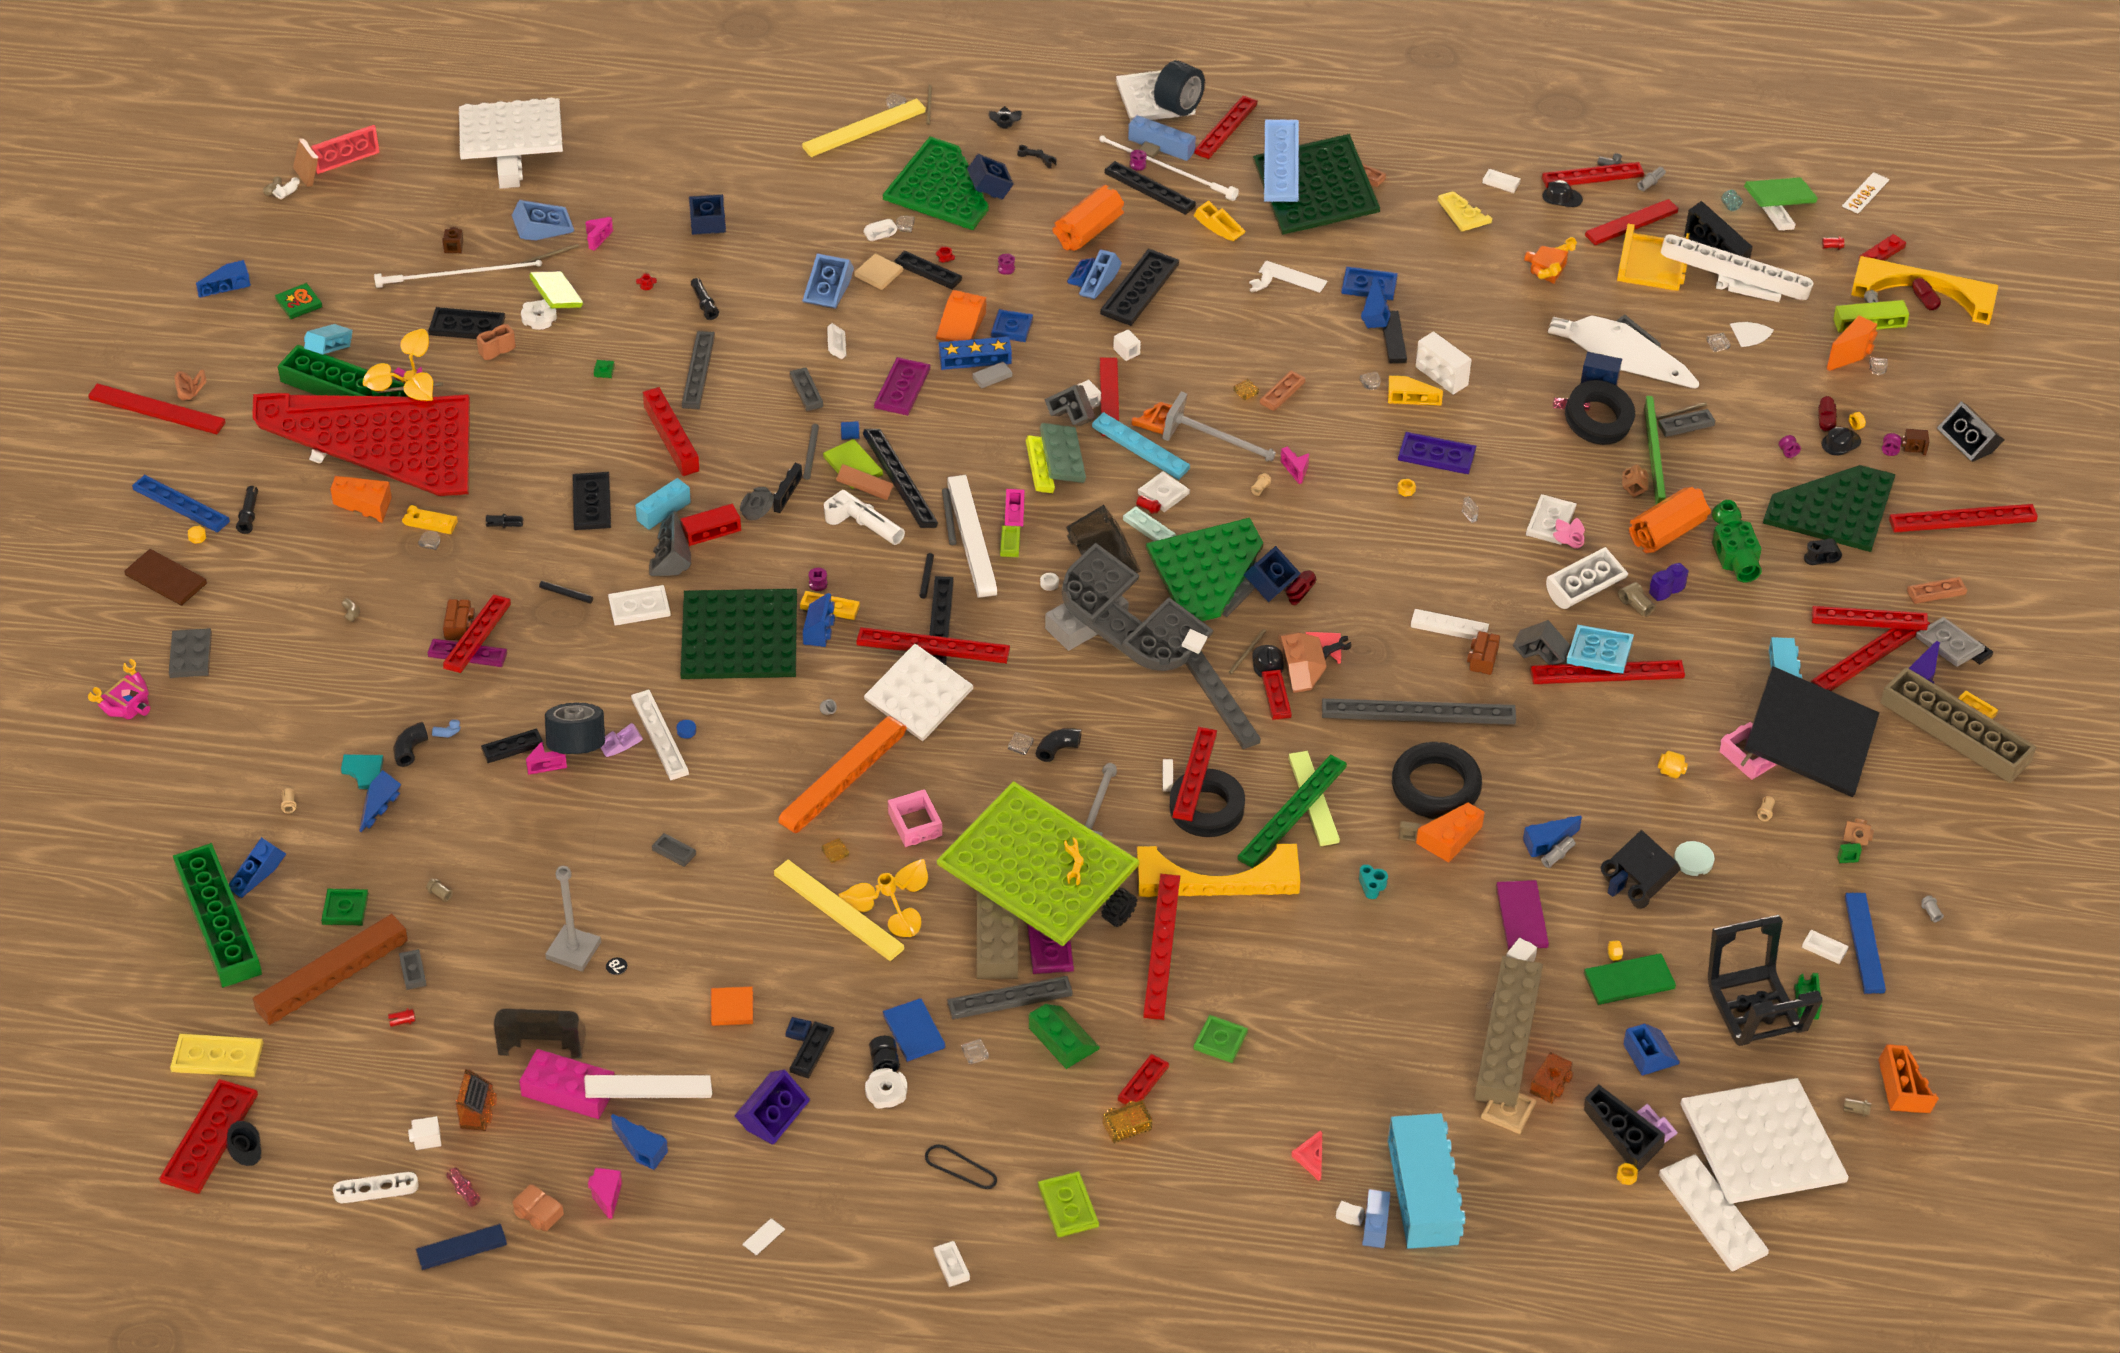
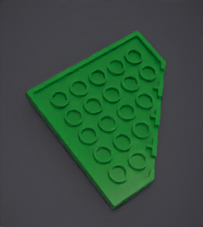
(939, 185)
(1206, 565)

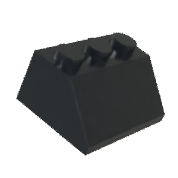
(1970, 432)

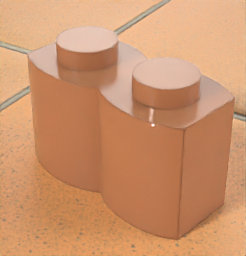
(495, 342)
(537, 1208)

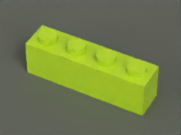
(1885, 314)

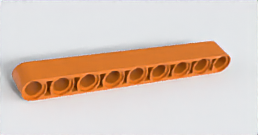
(842, 774)

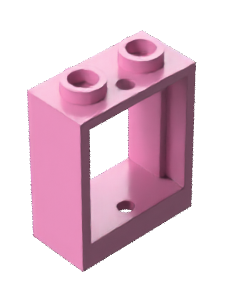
(1728, 748)
(911, 803)

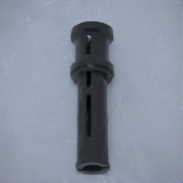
(706, 303)
(246, 515)

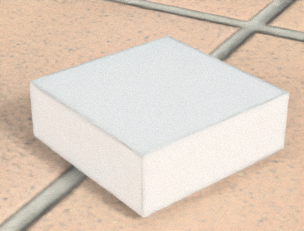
(1194, 641)

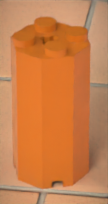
(1088, 218)
(1669, 519)

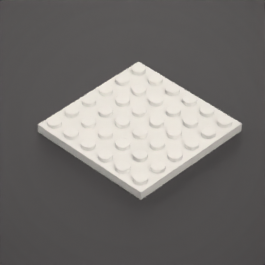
(510, 128)
(1763, 1140)

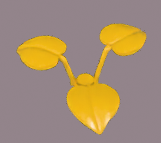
(417, 385)
(911, 877)

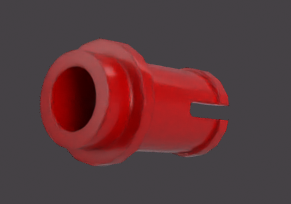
(1833, 243)
(1146, 503)
(403, 1017)

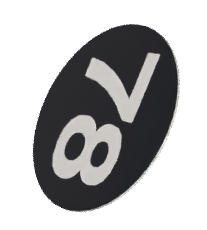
(616, 966)

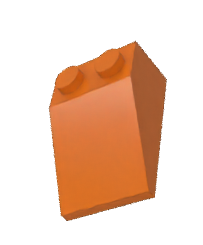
(961, 316)
(1853, 343)

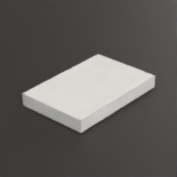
(1545, 516)
(639, 605)

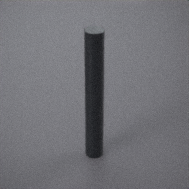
(926, 575)
(565, 591)

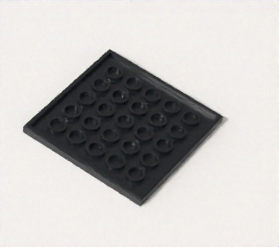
(1812, 731)

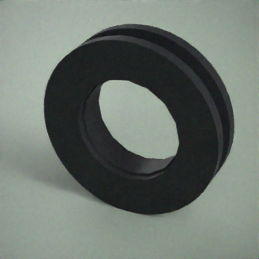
(1592, 430)
(1219, 822)

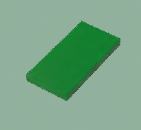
(1629, 979)

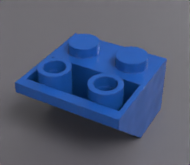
(818, 621)
(1649, 1049)

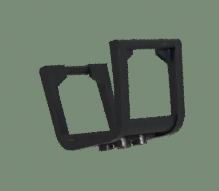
(1760, 1003)

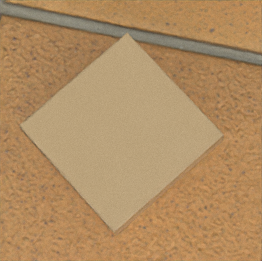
(878, 271)
(1510, 1117)

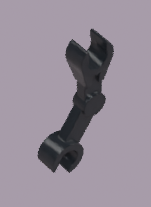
(1047, 159)
(1327, 650)

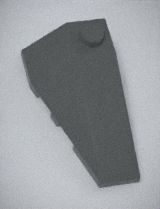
(672, 549)

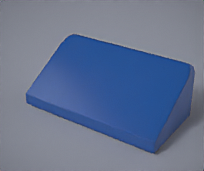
(1081, 272)

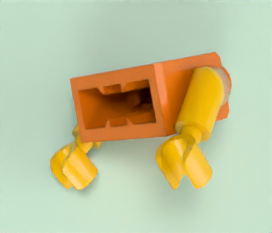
(1549, 261)

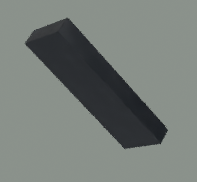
(511, 745)
(811, 1049)

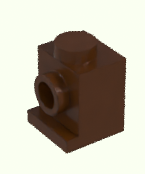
(453, 235)
(1915, 441)

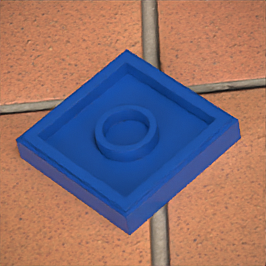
(1012, 324)

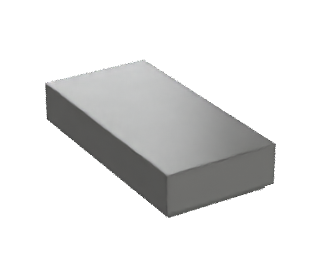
(992, 374)

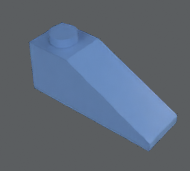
(1101, 274)
(1376, 1218)

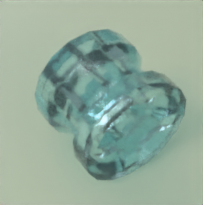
(1732, 200)

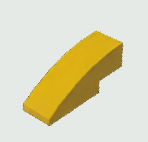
(1218, 221)

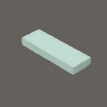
(1147, 525)

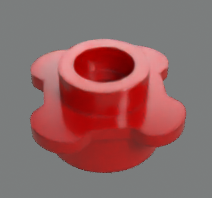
(945, 254)
(646, 281)

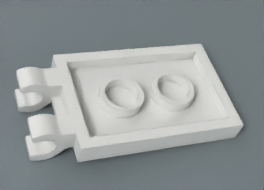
(1746, 288)

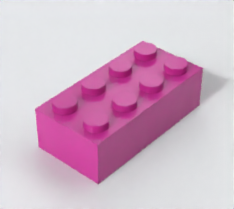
(561, 1083)

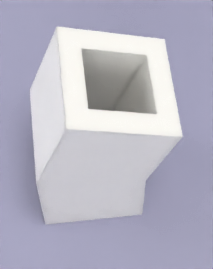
(1350, 1213)

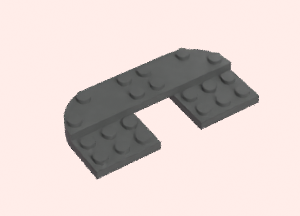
(1090, 595)

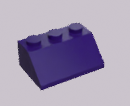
(772, 1106)

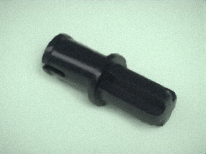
(504, 521)

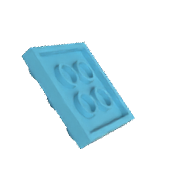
(1600, 649)

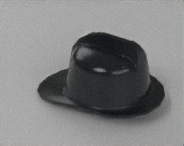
(1562, 194)
(1840, 441)
(1267, 659)
(244, 1143)

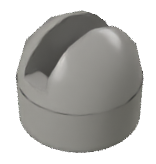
(828, 707)

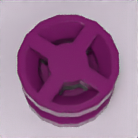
(1138, 160)
(1006, 264)
(1891, 444)
(1789, 446)
(818, 579)

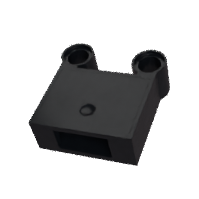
(1645, 864)

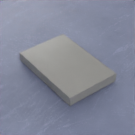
(1954, 643)

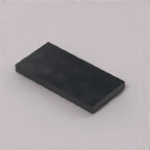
(463, 322)
(591, 501)

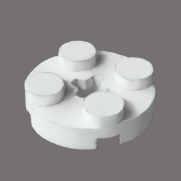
(530, 317)
(886, 1098)

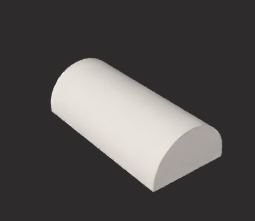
(1584, 578)

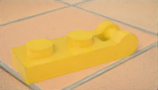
(429, 520)

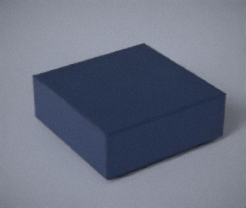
(1618, 883)
(798, 1028)

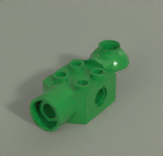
(1736, 542)

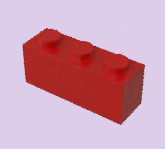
(711, 524)

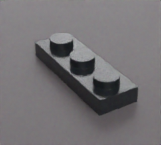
(787, 487)

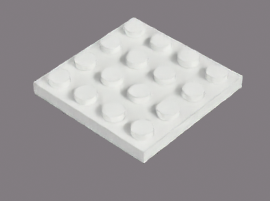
(1138, 96)
(918, 692)

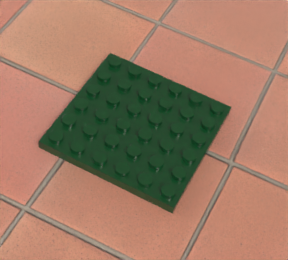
(1329, 186)
(739, 634)

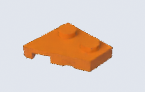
(1153, 418)

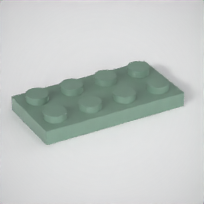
(1062, 452)

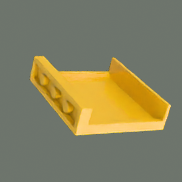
(1645, 265)

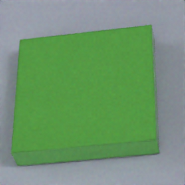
(1220, 1038)

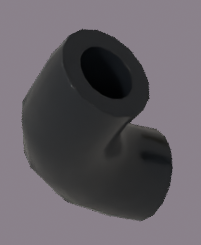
(1057, 740)
(407, 741)

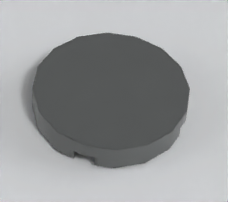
(756, 503)

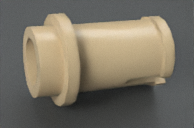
(1263, 481)
(288, 804)
(1765, 812)

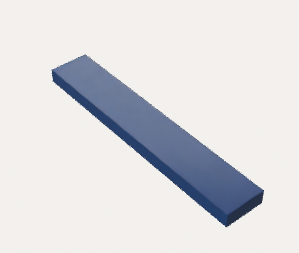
(181, 503)
(1865, 943)

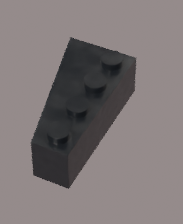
(1711, 230)
(1623, 1127)

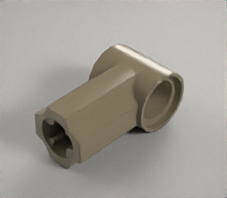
(1634, 596)

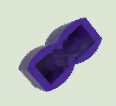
(1668, 581)

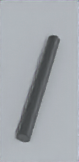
(811, 451)
(949, 516)

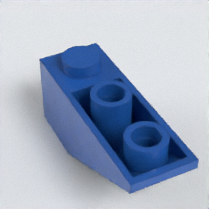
(227, 278)
(1376, 310)
(379, 794)
(1542, 837)
(257, 866)
(642, 1144)

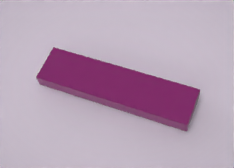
(485, 655)

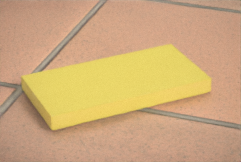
(216, 1055)

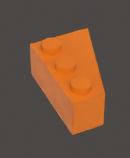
(362, 495)
(1451, 831)
(1903, 1081)

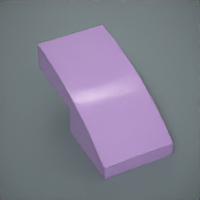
(621, 741)
(1662, 1124)

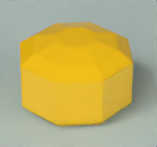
(1857, 421)
(1406, 487)
(196, 534)
(1615, 950)
(1627, 1174)

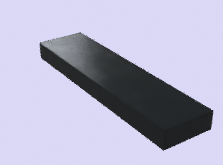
(928, 270)
(1394, 339)

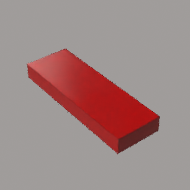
(1276, 694)
(1143, 1080)

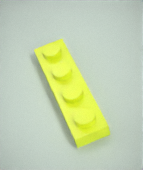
(1038, 465)

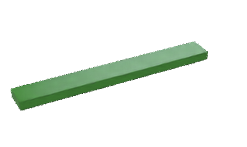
(1654, 450)

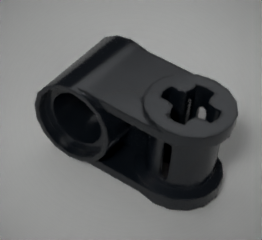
(1824, 551)

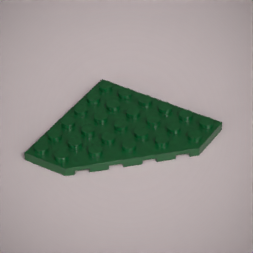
(1835, 507)

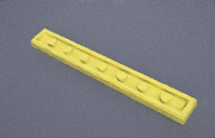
(863, 127)
(839, 910)

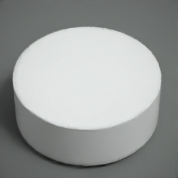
(1049, 581)

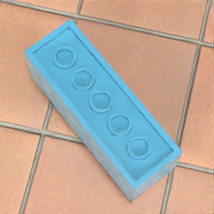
(1425, 1181)

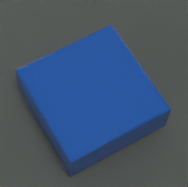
(850, 430)

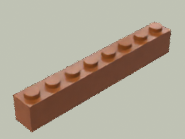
(330, 969)

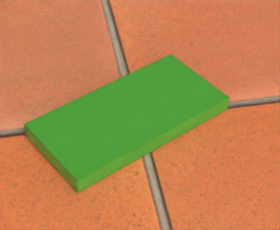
(1780, 192)

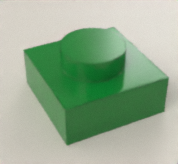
(604, 368)
(1849, 853)

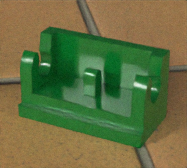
(1806, 986)

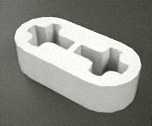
(880, 229)
(1167, 775)

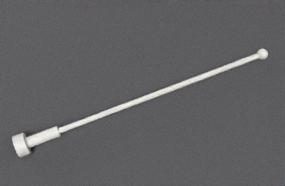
(1231, 192)
(379, 281)

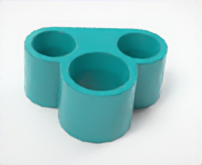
(1369, 882)

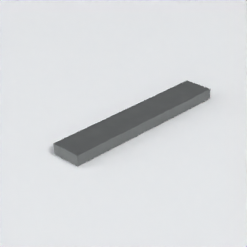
(698, 370)
(1009, 997)

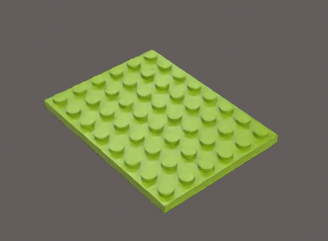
(1021, 863)

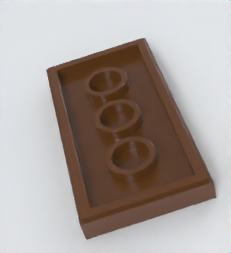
(165, 577)

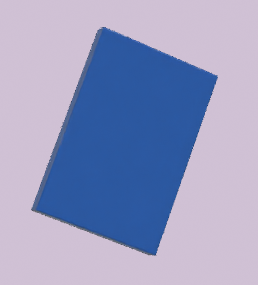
(1358, 282)
(914, 1029)

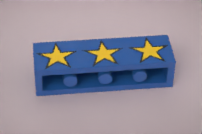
(975, 353)

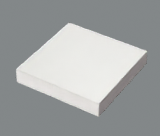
(1165, 490)

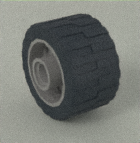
(1179, 88)
(574, 728)

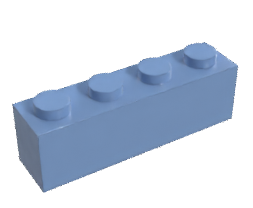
(1169, 139)

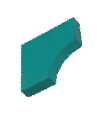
(362, 768)

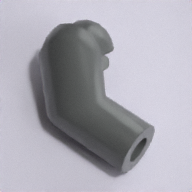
(1606, 161)

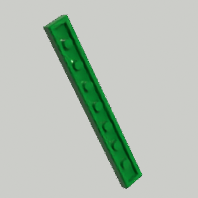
(1292, 811)

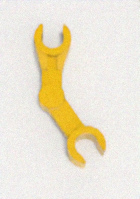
(1078, 861)

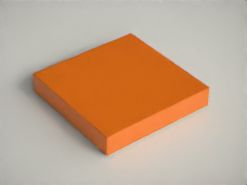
(731, 1006)

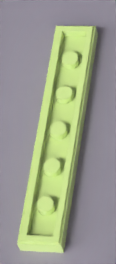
(1319, 811)

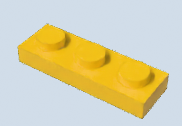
(843, 607)

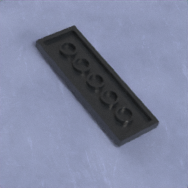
(1139, 287)

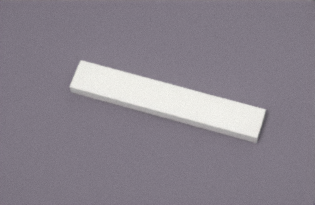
(659, 735)
(647, 1086)

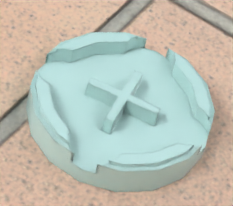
(1694, 858)

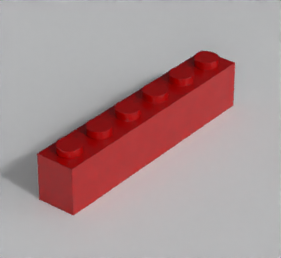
(671, 431)

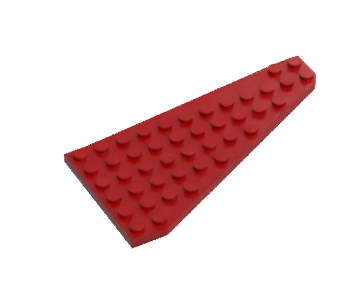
(386, 434)

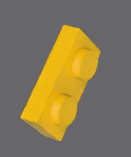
(1978, 704)

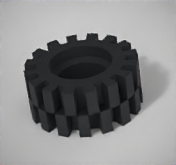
(1119, 907)

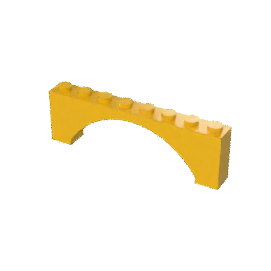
(1973, 295)
(1274, 876)

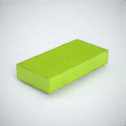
(1010, 541)

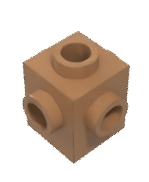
(1635, 480)
(1851, 828)

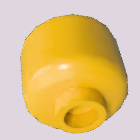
(1672, 764)

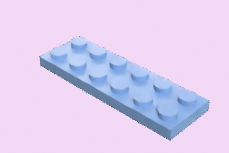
(1281, 160)

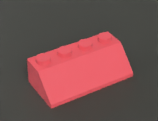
(346, 149)

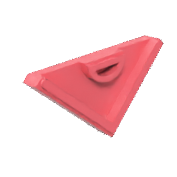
(1329, 639)
(1310, 1155)

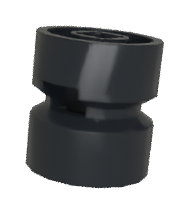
(884, 1053)

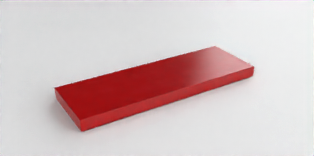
(207, 1136)

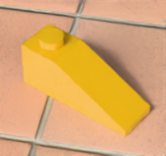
(1411, 391)

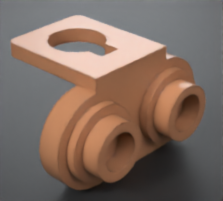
(186, 387)

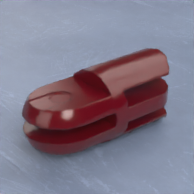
(1926, 294)
(1827, 414)
(1300, 586)

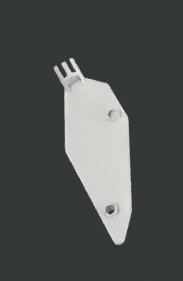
(1622, 341)

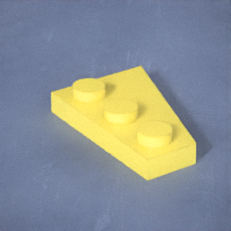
(1461, 213)

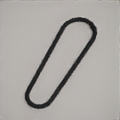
(956, 1175)

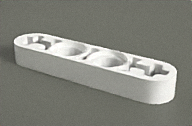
(376, 1190)

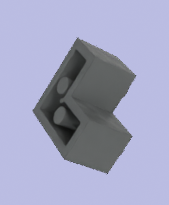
(1075, 402)
(1542, 640)

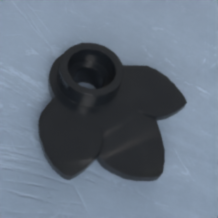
(1004, 117)

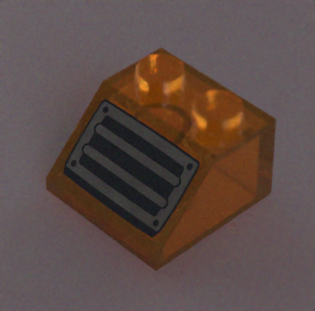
(475, 1102)

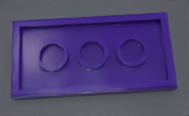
(1437, 453)

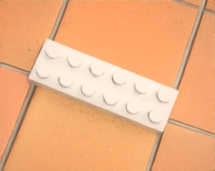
(1712, 1213)

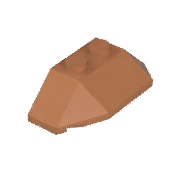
(1302, 659)

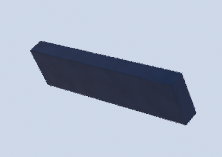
(461, 1246)

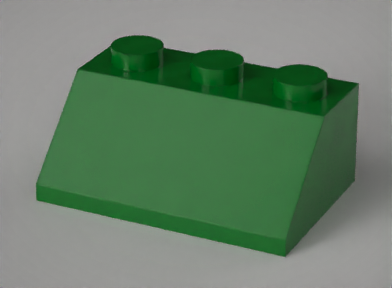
(1061, 1034)

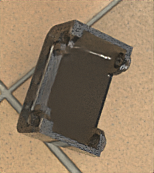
(1104, 530)
(520, 1024)

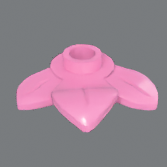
(1568, 533)

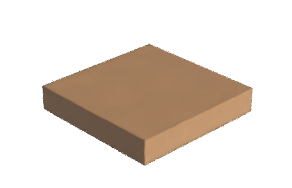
(305, 162)

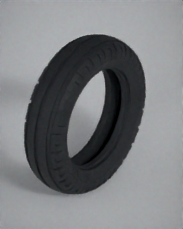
(1442, 754)

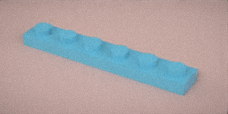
(1141, 446)

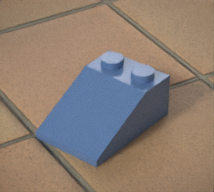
(541, 220)
(828, 280)

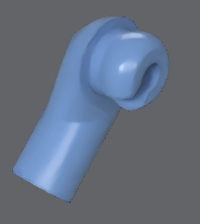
(448, 731)

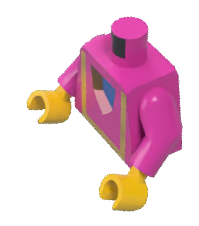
(125, 697)

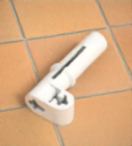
(845, 505)

